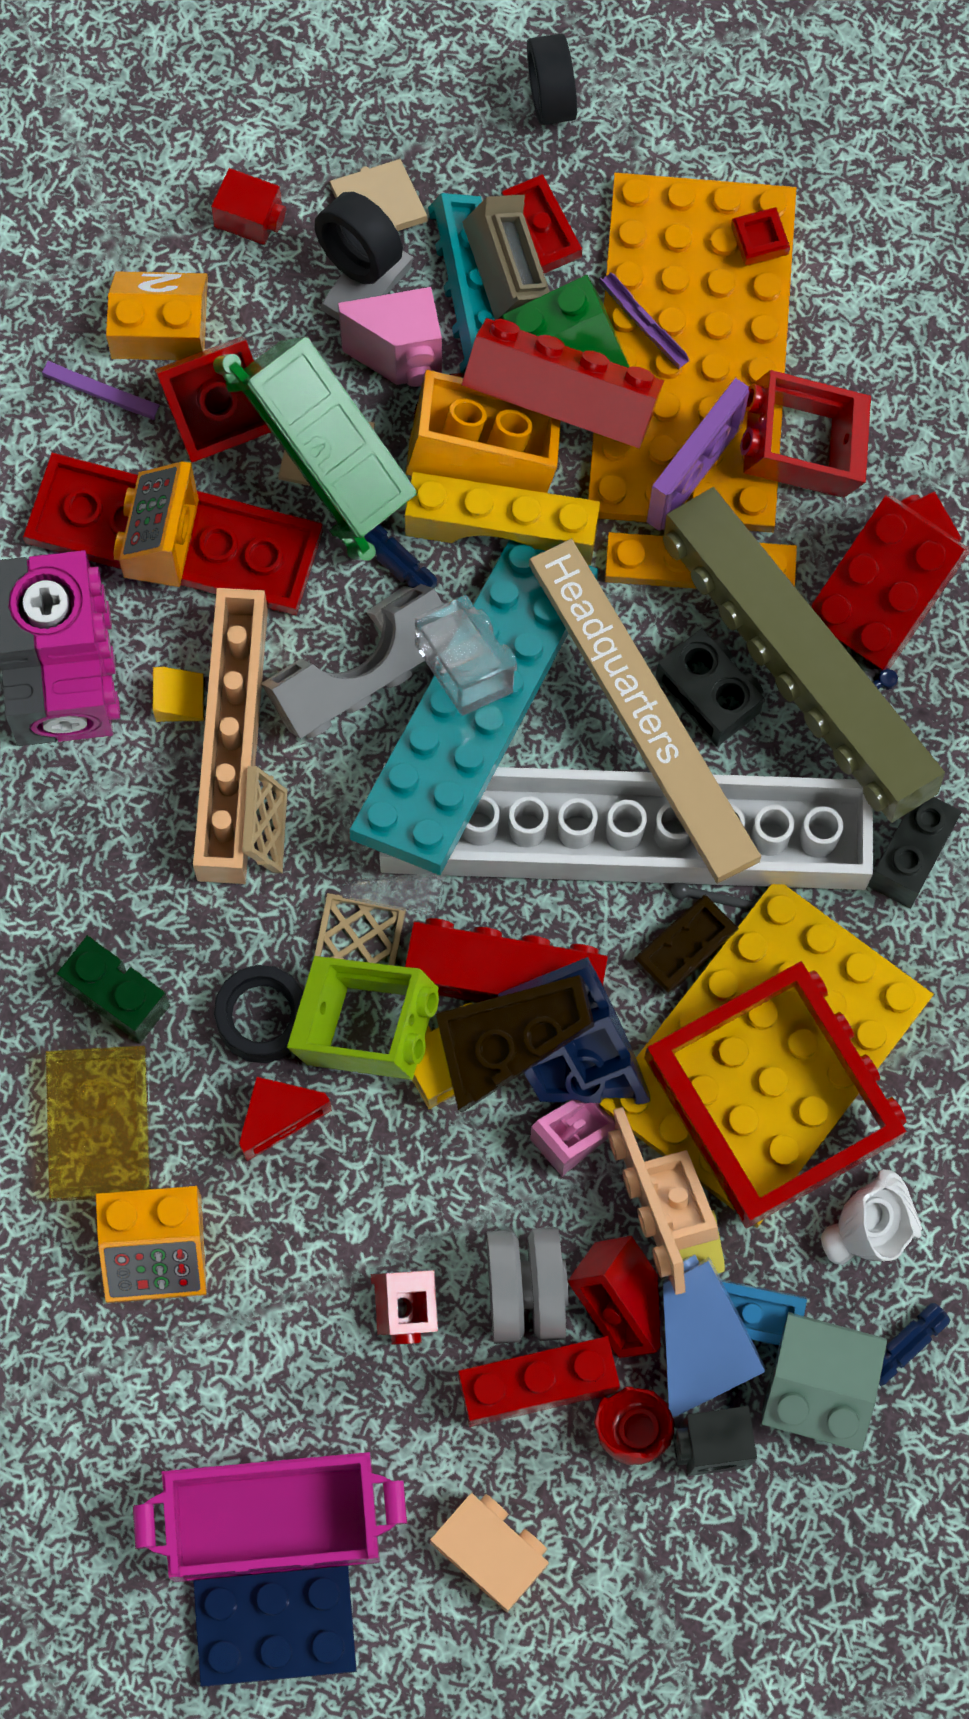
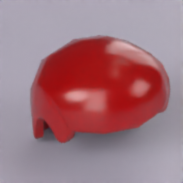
(634, 1425)

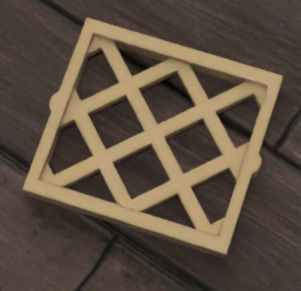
(254, 828)
(324, 937)

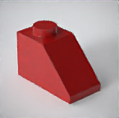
(620, 1295)

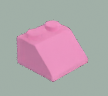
(394, 334)

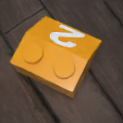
(156, 315)

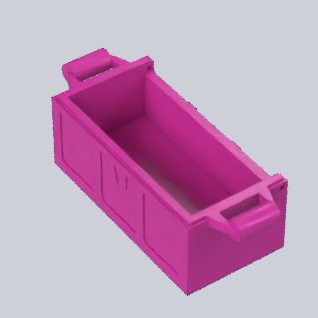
(270, 1517)

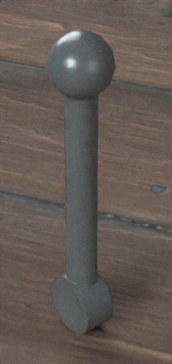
(682, 890)

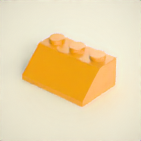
(480, 437)

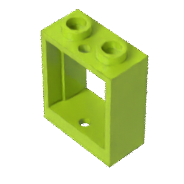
(323, 1003)

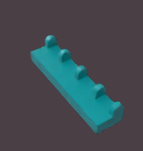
(464, 280)

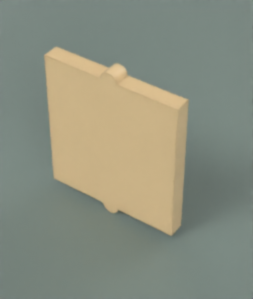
(389, 189)

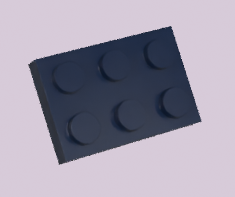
(274, 1626)

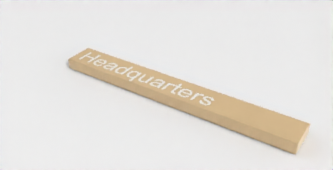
(645, 711)

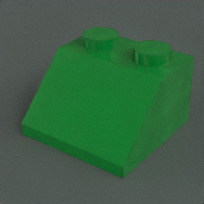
(575, 317)

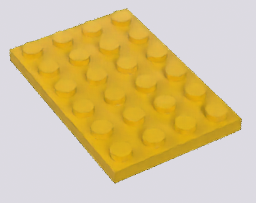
(772, 1070)

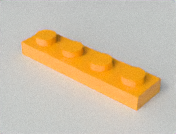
(646, 561)

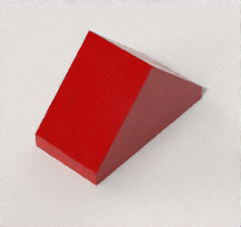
(277, 1113)

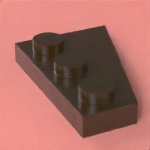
(509, 1034)

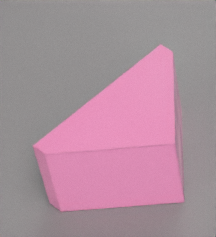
(571, 1133)

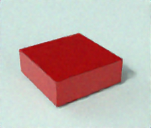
(760, 236)

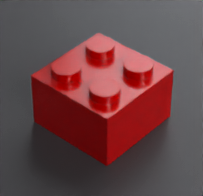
(203, 408)

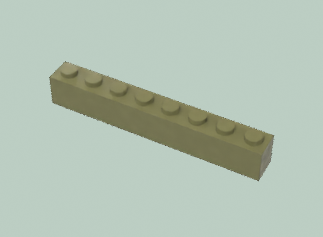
(802, 656)

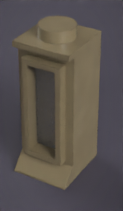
(505, 253)

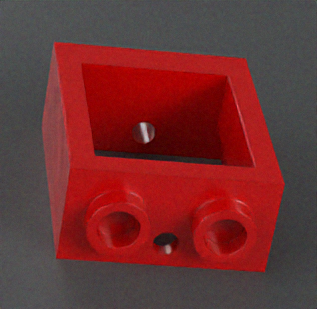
(848, 433)

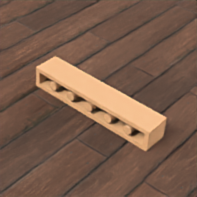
(230, 733)

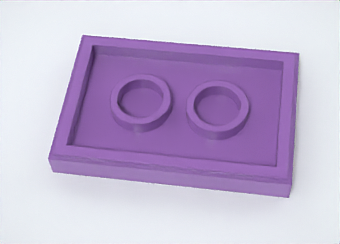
(698, 454)

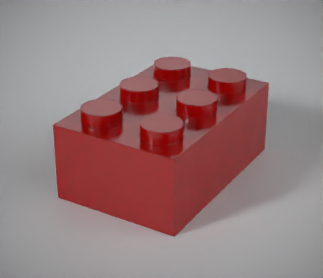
(888, 581)

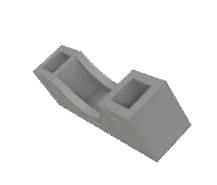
(313, 697)

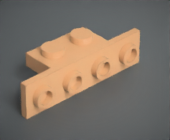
(670, 1198)

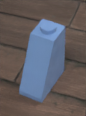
(704, 1339)

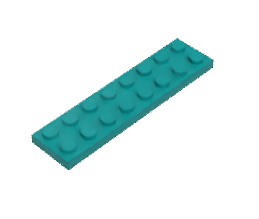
(450, 758)

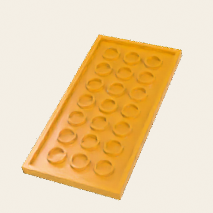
(686, 271)

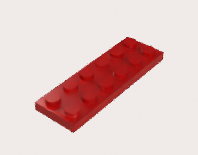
(229, 542)

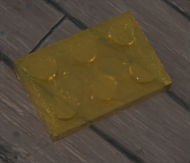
(97, 1122)

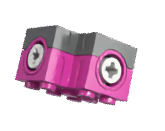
(56, 649)

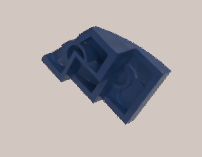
(596, 1062)

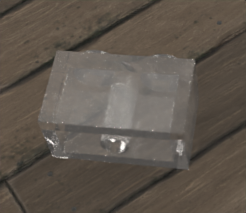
(465, 654)

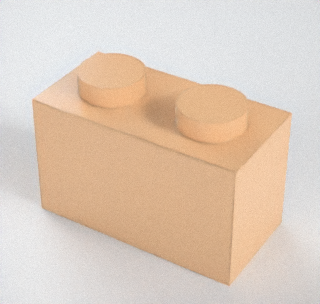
(490, 1550)

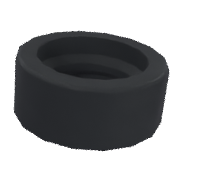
(552, 79)
(358, 237)
(229, 993)

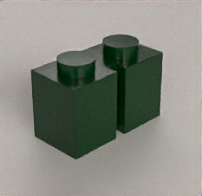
(110, 990)

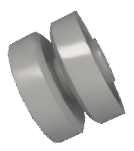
(527, 1285)

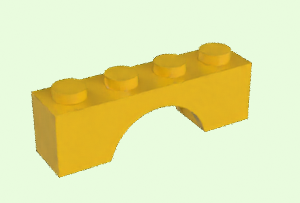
(463, 508)

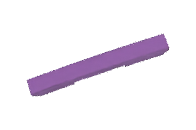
(644, 320)
(100, 390)

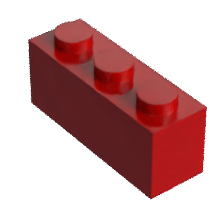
(538, 1381)

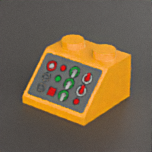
(158, 525)
(151, 1244)

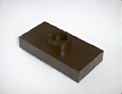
(685, 945)

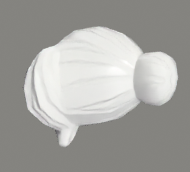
(874, 1222)

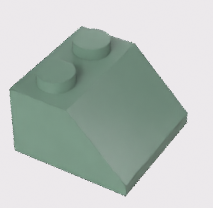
(824, 1382)

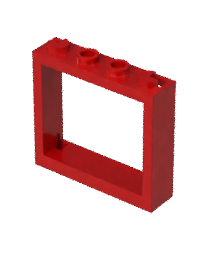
(707, 1135)

